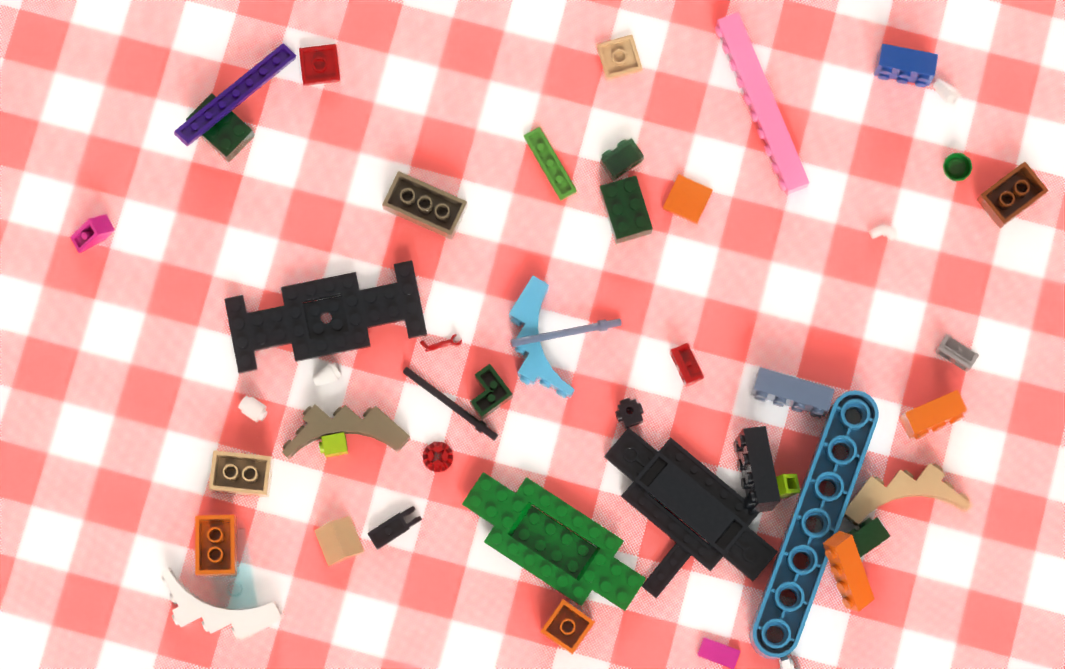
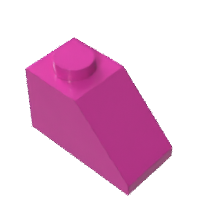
(92, 232)

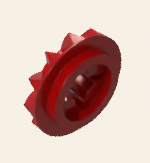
(447, 456)

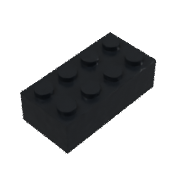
(757, 470)

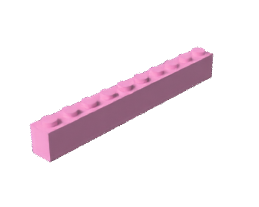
(762, 104)

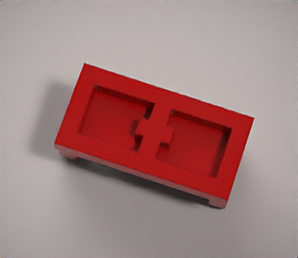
(686, 364)

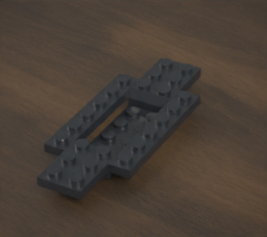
(695, 498)

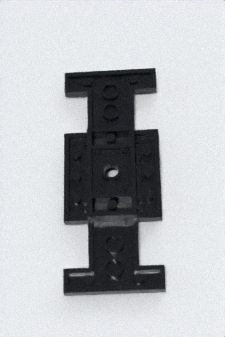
(302, 325)

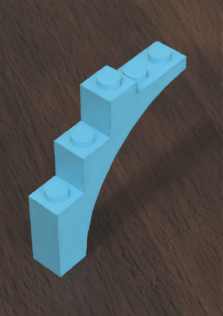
(535, 366)

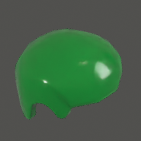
(957, 167)

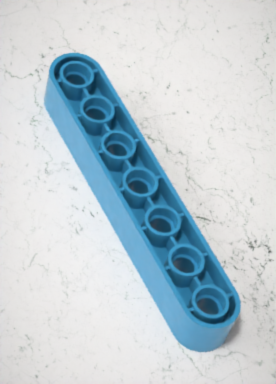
(828, 510)

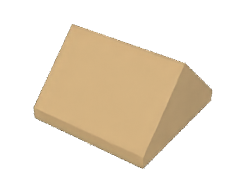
(338, 540)

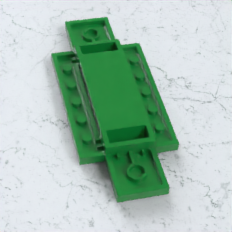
(550, 548)

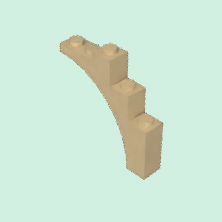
(903, 485)

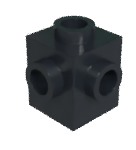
(629, 420)

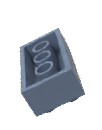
(792, 392)

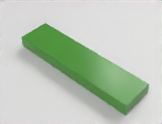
(550, 163)

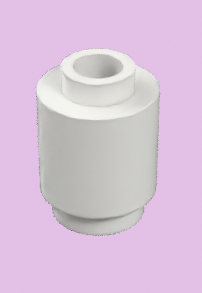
(253, 408)

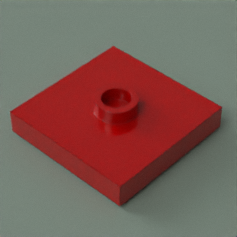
(319, 64)

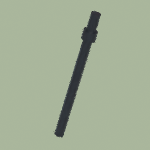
(480, 425)

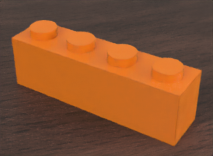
(848, 571)

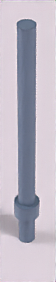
(601, 325)

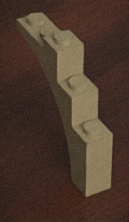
(374, 425)

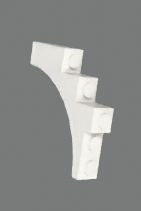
(191, 607)

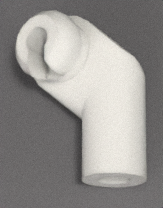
(886, 230)

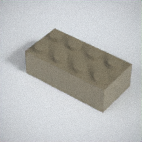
(425, 205)

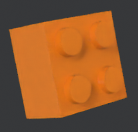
(567, 627)

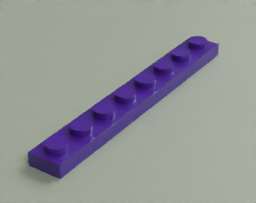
(234, 95)

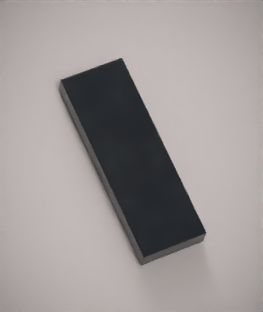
(666, 570)

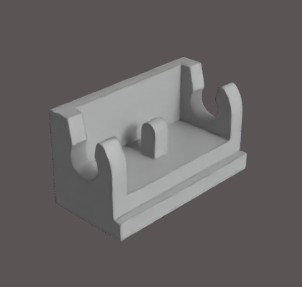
(957, 353)

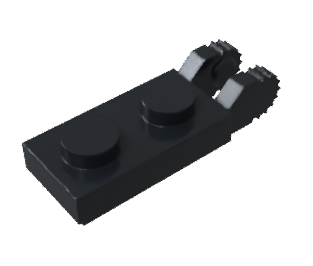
(392, 528)

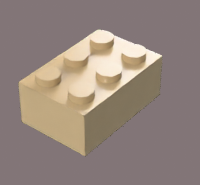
(241, 473)

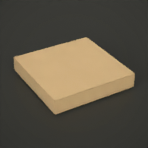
(619, 57)

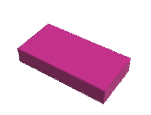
(718, 653)

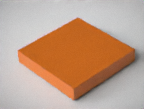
(687, 199)

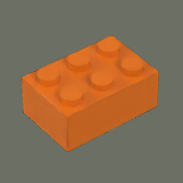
(933, 415)
(215, 545)

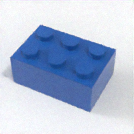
(905, 65)

